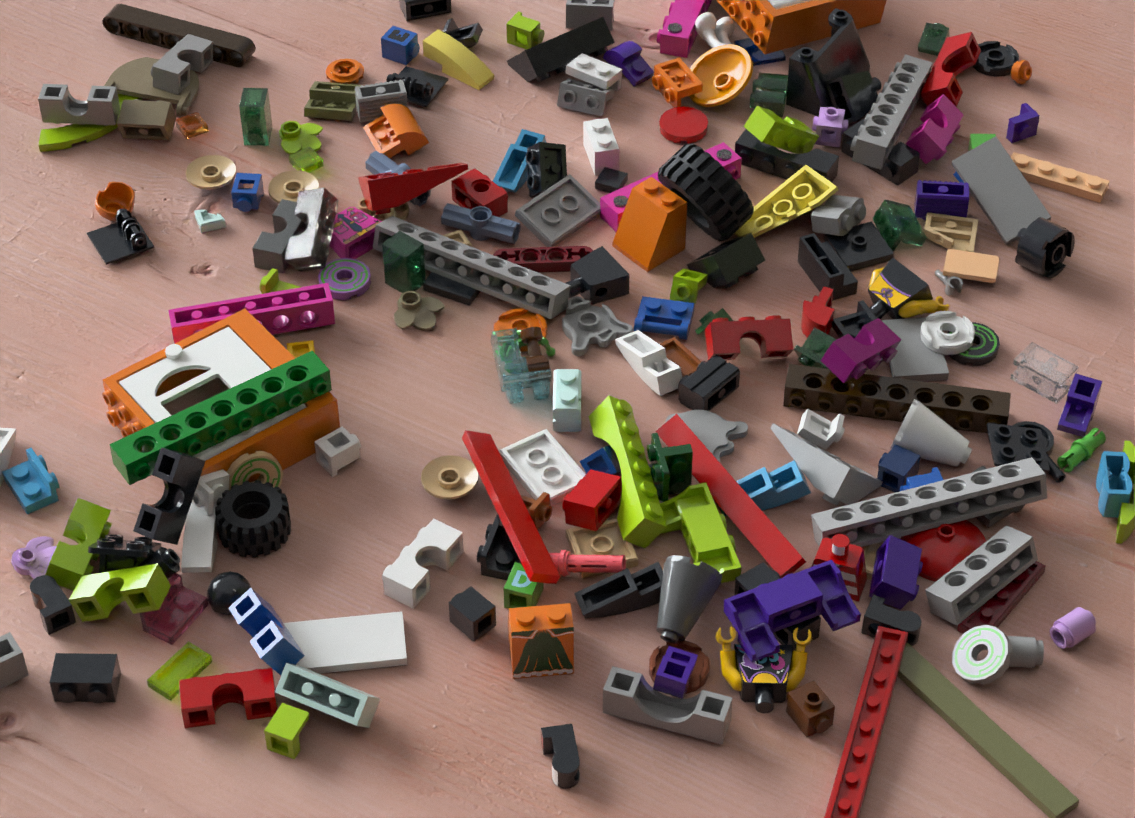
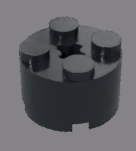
(1044, 247)

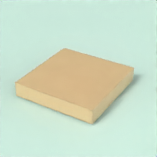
(604, 541)

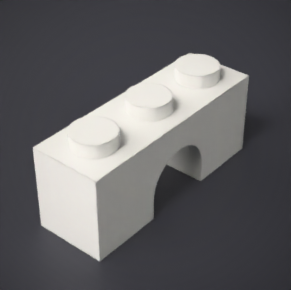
(434, 545)

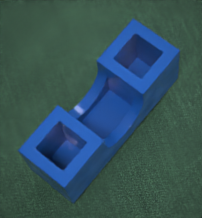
(269, 634)

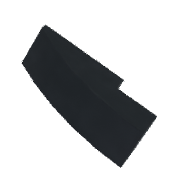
(622, 592)

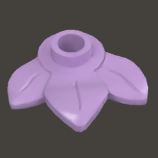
(35, 557)

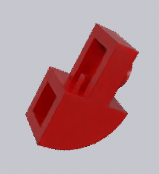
(818, 313)

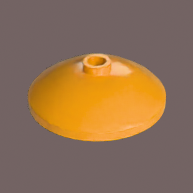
(723, 74)

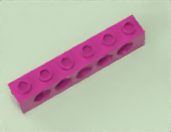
(276, 311)

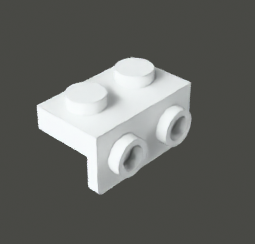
(595, 72)

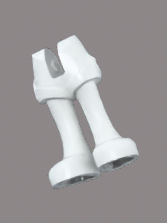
(714, 32)

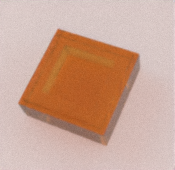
(192, 125)

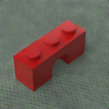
(771, 335)
(204, 695)

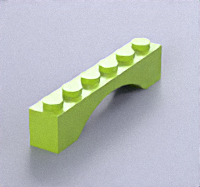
(639, 510)

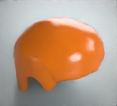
(114, 197)

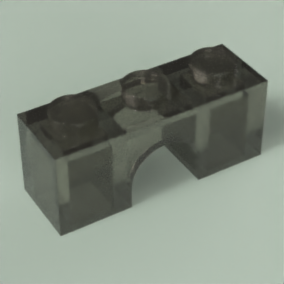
(311, 248)

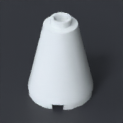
(931, 437)

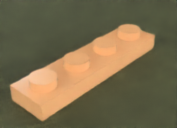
(1061, 178)

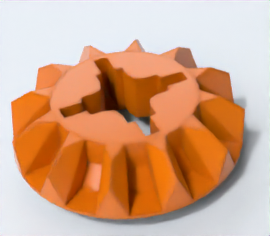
(351, 70)

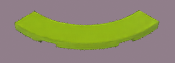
(65, 136)

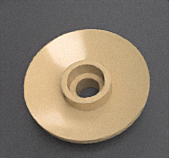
(210, 172)
(289, 183)
(449, 477)

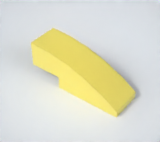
(456, 60)

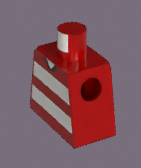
(848, 559)

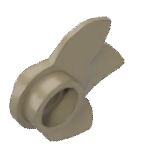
(417, 311)

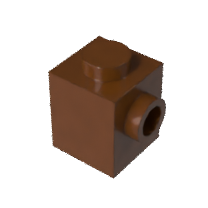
(810, 709)

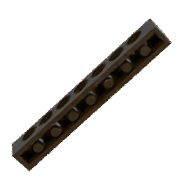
(891, 398)

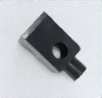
(854, 94)
(598, 277)

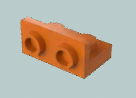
(675, 81)

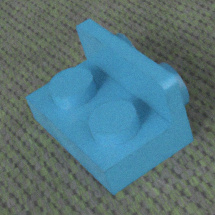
(32, 483)

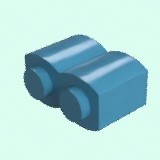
(1113, 483)

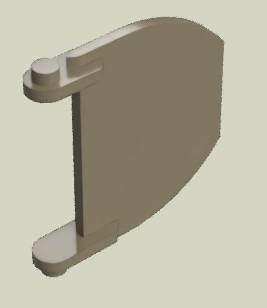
(136, 80)

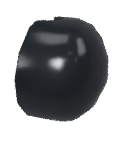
(225, 590)

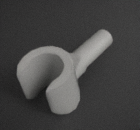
(951, 283)

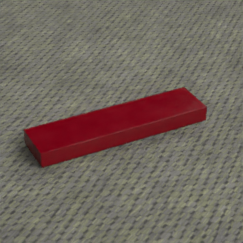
(1001, 604)

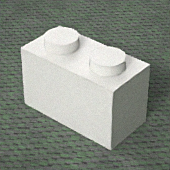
(600, 145)

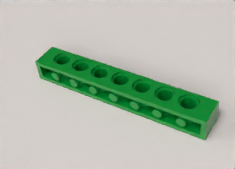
(223, 415)

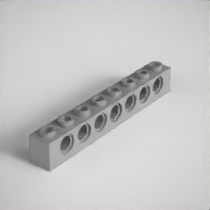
(890, 112)
(481, 269)
(934, 504)

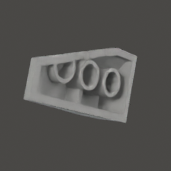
(826, 471)

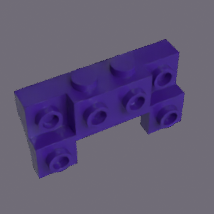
(788, 602)

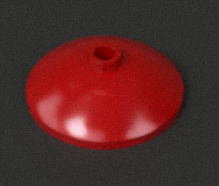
(945, 546)

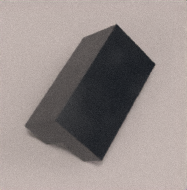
(825, 267)

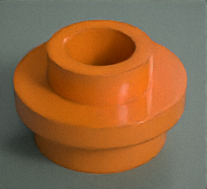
(1021, 71)

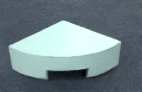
(209, 221)

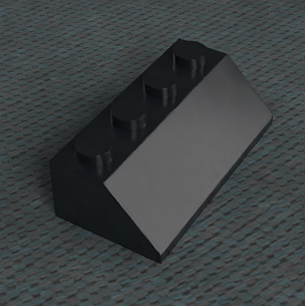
(561, 50)

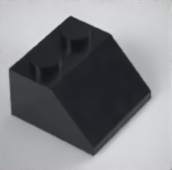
(729, 261)

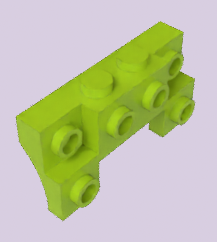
(703, 530)

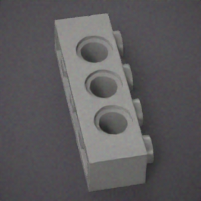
(981, 575)

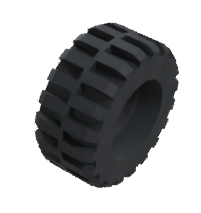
(711, 193)

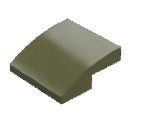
(331, 101)

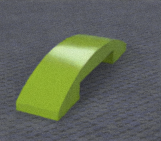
(1126, 516)

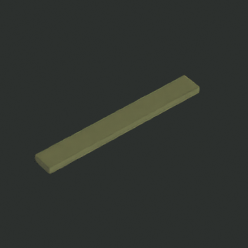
(985, 736)

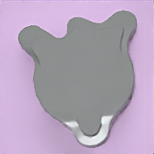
(591, 325)
(713, 430)

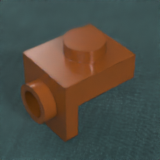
(539, 509)

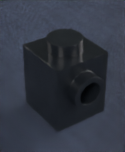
(472, 613)

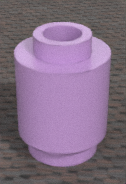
(1073, 628)

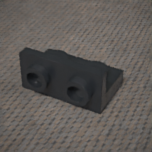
(545, 166)
(498, 552)

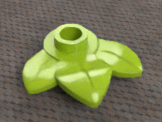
(298, 137)

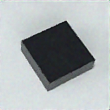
(611, 180)

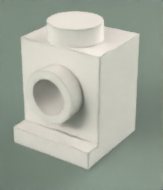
(337, 450)

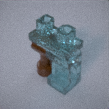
(521, 372)

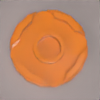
(521, 319)

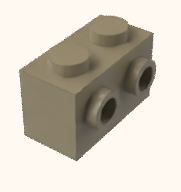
(146, 119)

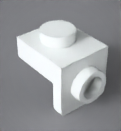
(820, 430)

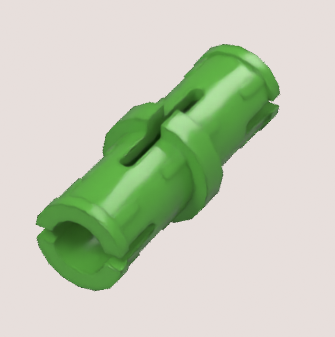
(1081, 450)

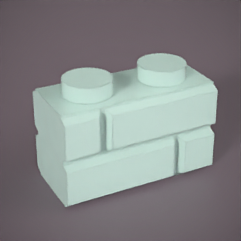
(567, 400)

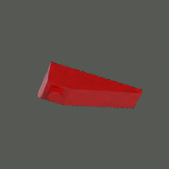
(392, 190)

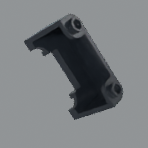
(837, 58)

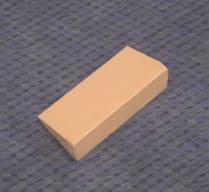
(971, 265)

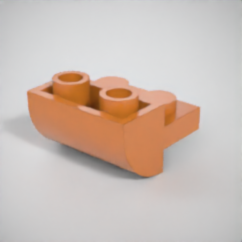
(396, 131)

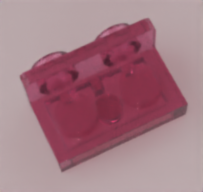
(176, 612)

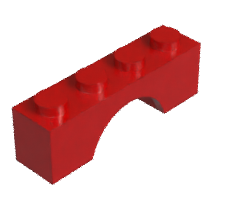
(954, 57)

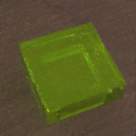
(306, 160)

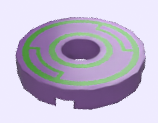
(350, 268)

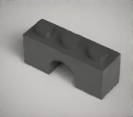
(272, 247)

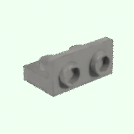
(583, 97)

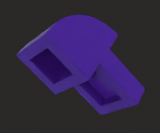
(628, 58)
(1080, 405)
(675, 672)

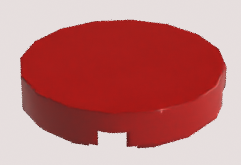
(683, 124)

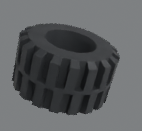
(237, 524)

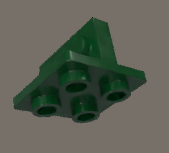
(669, 467)

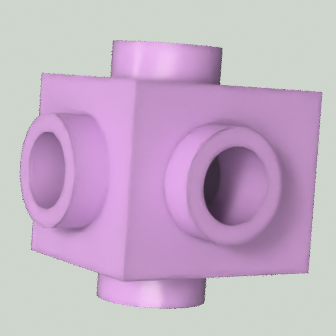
(830, 126)

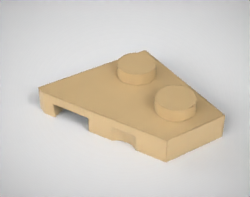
(951, 231)

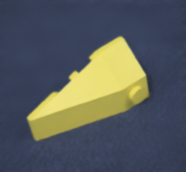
(789, 201)

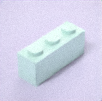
(327, 695)

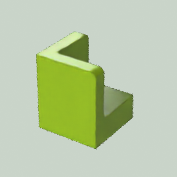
(284, 730)

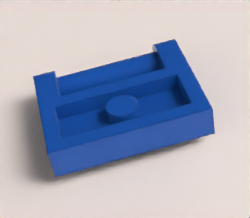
(664, 317)

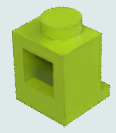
(524, 31)

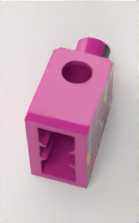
(353, 233)

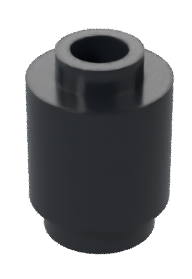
(167, 560)

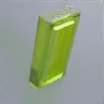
(182, 665)

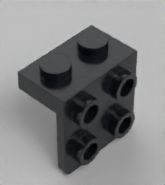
(120, 553)

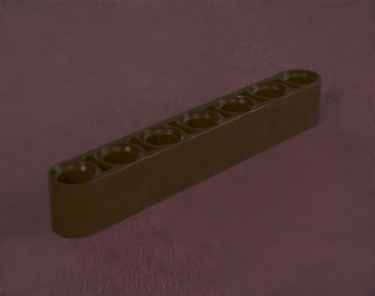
(167, 31)

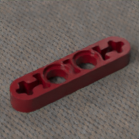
(543, 257)

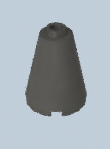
(684, 596)

